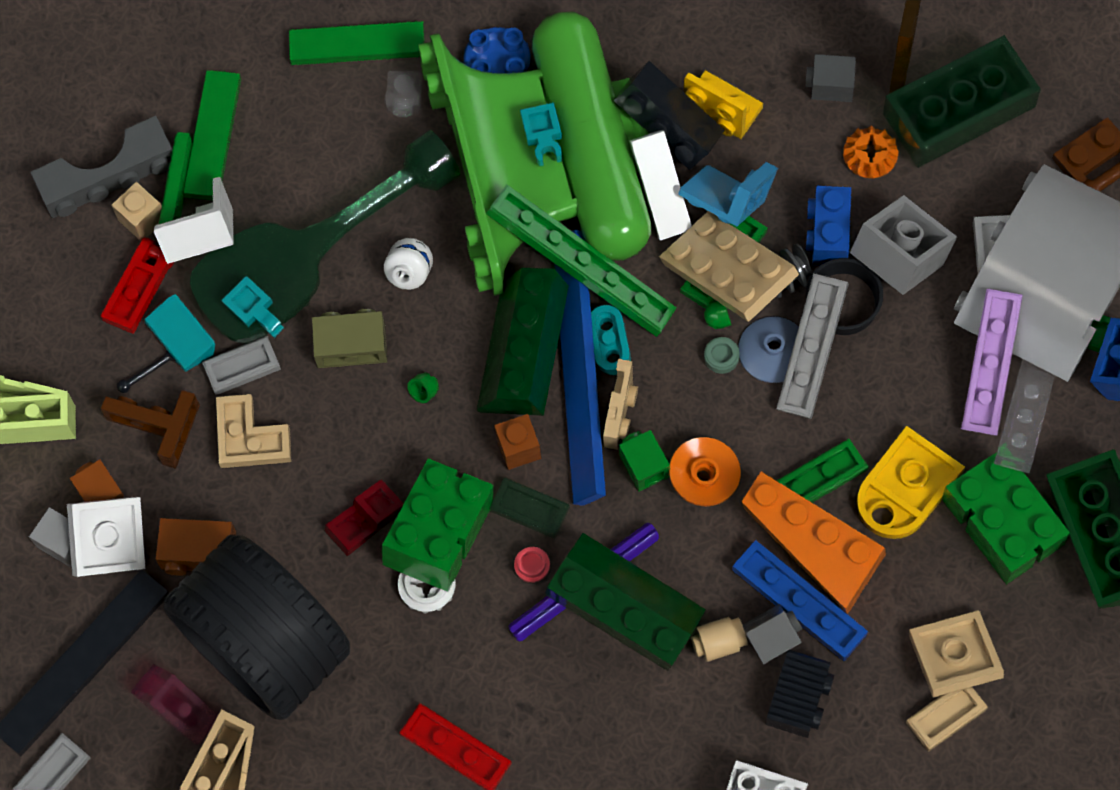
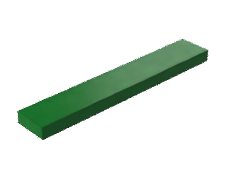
(581, 260)

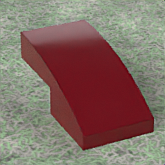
(364, 518)

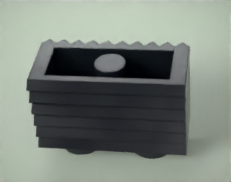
(799, 693)

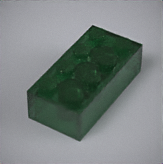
(961, 101)

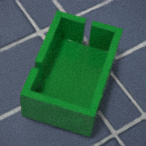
(1007, 517)
(432, 522)

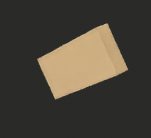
(946, 716)

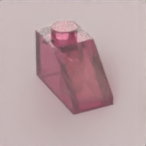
(175, 703)

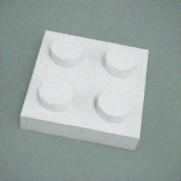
(106, 536)

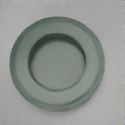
(721, 355)

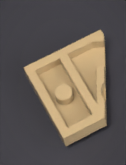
(623, 396)

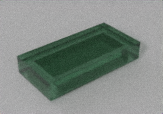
(529, 508)

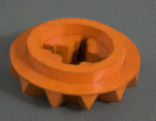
(859, 161)

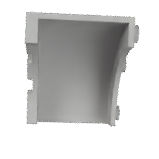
(1063, 260)

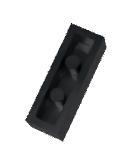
(663, 106)

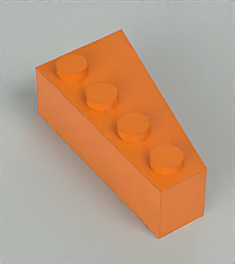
(823, 545)

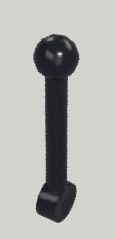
(124, 385)

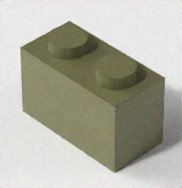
(349, 338)

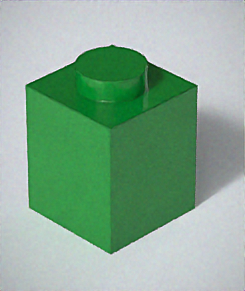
(644, 459)

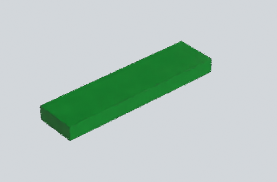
(355, 43)
(212, 133)

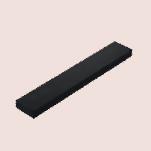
(81, 662)

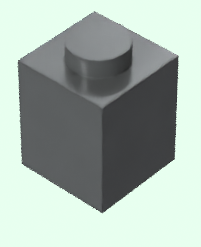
(832, 78)
(773, 633)

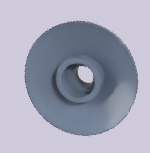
(758, 358)

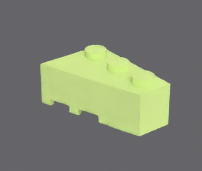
(35, 413)

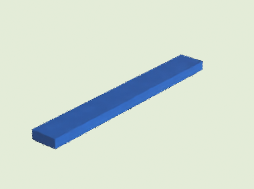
(581, 393)

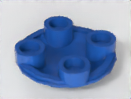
(497, 51)

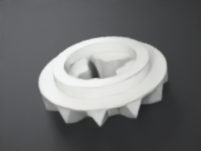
(415, 598)

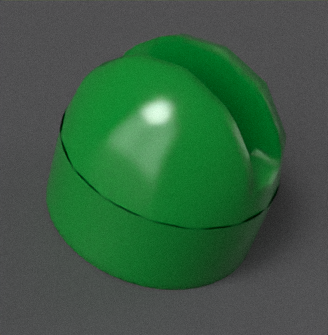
(717, 316)
(417, 385)

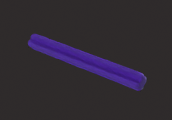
(548, 608)

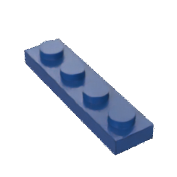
(812, 609)

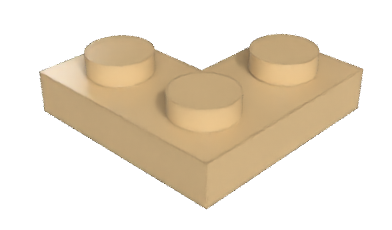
(242, 442)

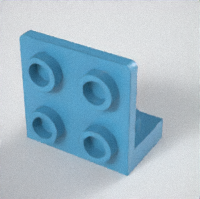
(726, 196)

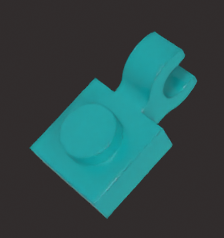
(251, 304)

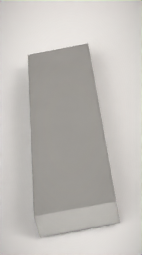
(812, 346)

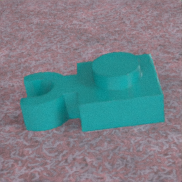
(542, 128)

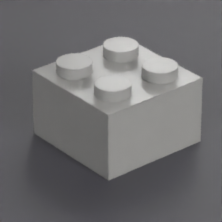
(903, 244)

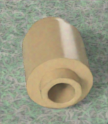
(719, 638)

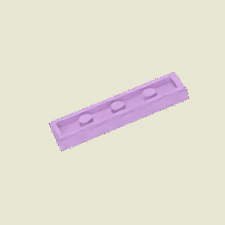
(992, 362)

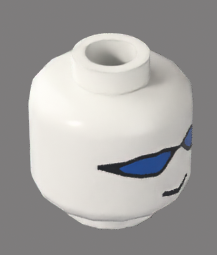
(408, 263)

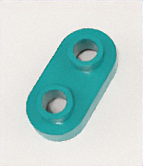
(609, 341)

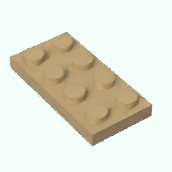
(729, 266)

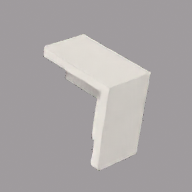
(201, 232)

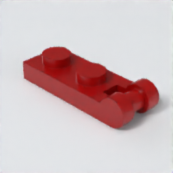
(136, 287)

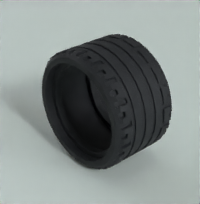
(257, 626)

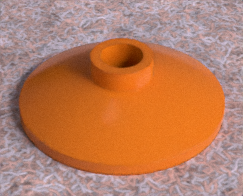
(708, 456)

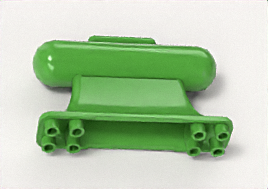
(597, 164)

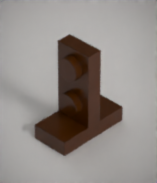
(158, 421)

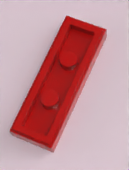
(455, 748)

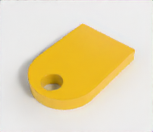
(907, 483)

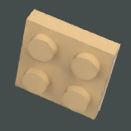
(956, 653)

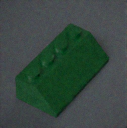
(523, 343)
(1091, 510)
(625, 601)

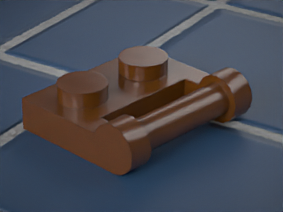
(1089, 153)

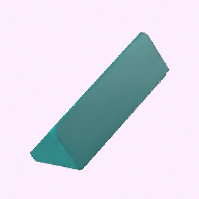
(181, 333)

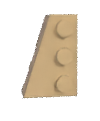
(223, 756)

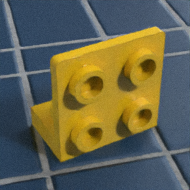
(723, 102)

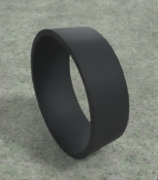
(857, 269)

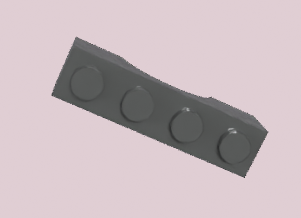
(68, 187)

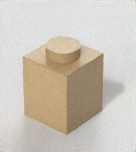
(138, 211)

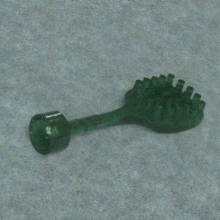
(288, 260)

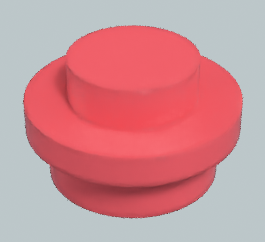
(532, 564)

